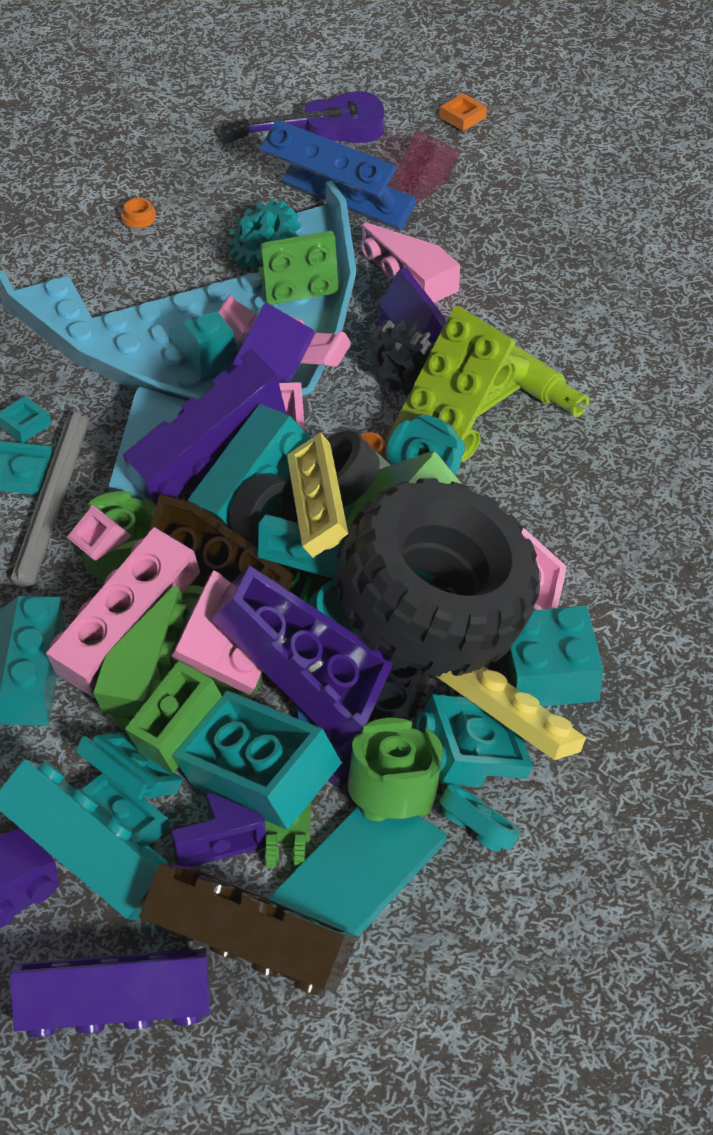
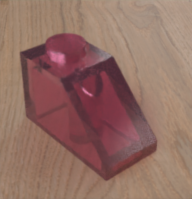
(424, 166)

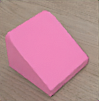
(97, 534)

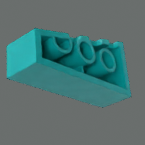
(80, 835)

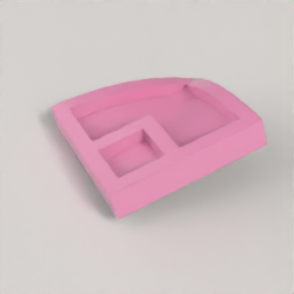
(209, 648)

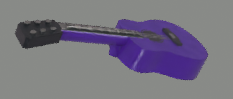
(346, 118)

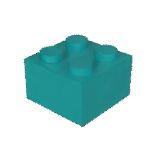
(557, 658)

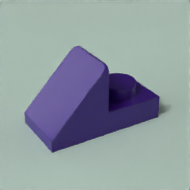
(228, 833)

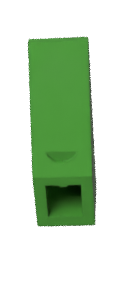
(141, 657)

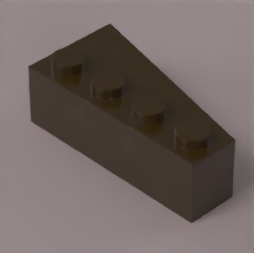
(248, 927)

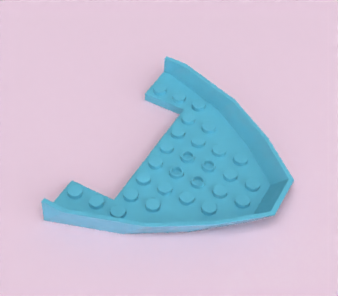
(135, 342)

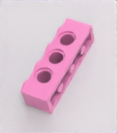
(151, 556)

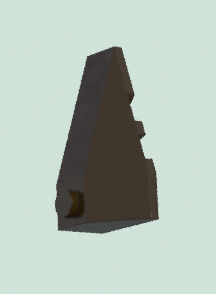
(213, 543)

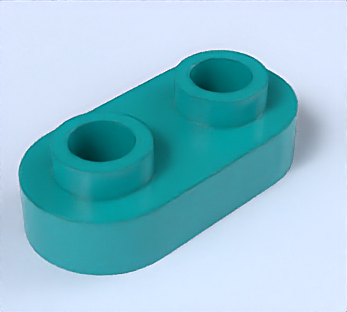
(467, 809)

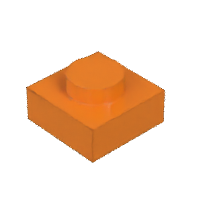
(463, 112)

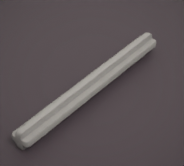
(50, 501)

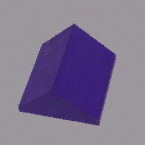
(276, 339)

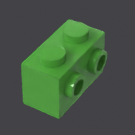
(172, 714)

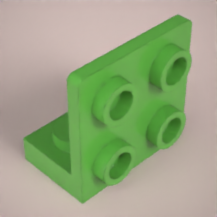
(299, 268)

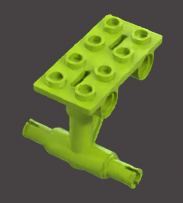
(475, 370)

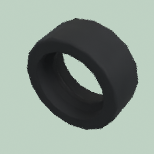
(358, 462)
(253, 497)

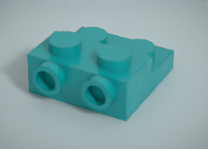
(472, 742)

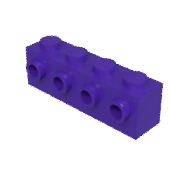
(110, 991)

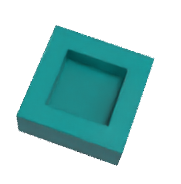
(24, 419)

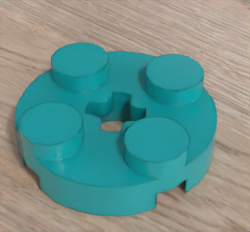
(424, 433)

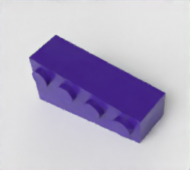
(183, 452)
(304, 653)

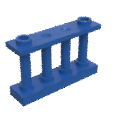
(356, 174)

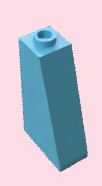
(146, 413)

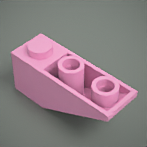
(426, 261)

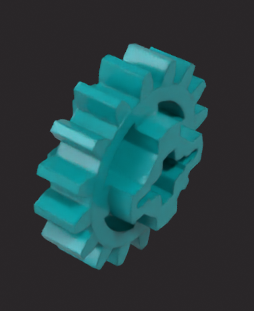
(262, 225)

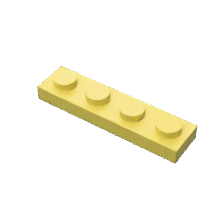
(317, 495)
(518, 712)

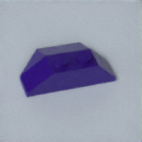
(410, 302)

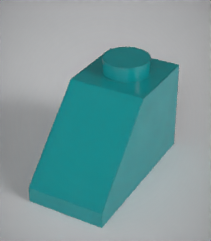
(205, 343)

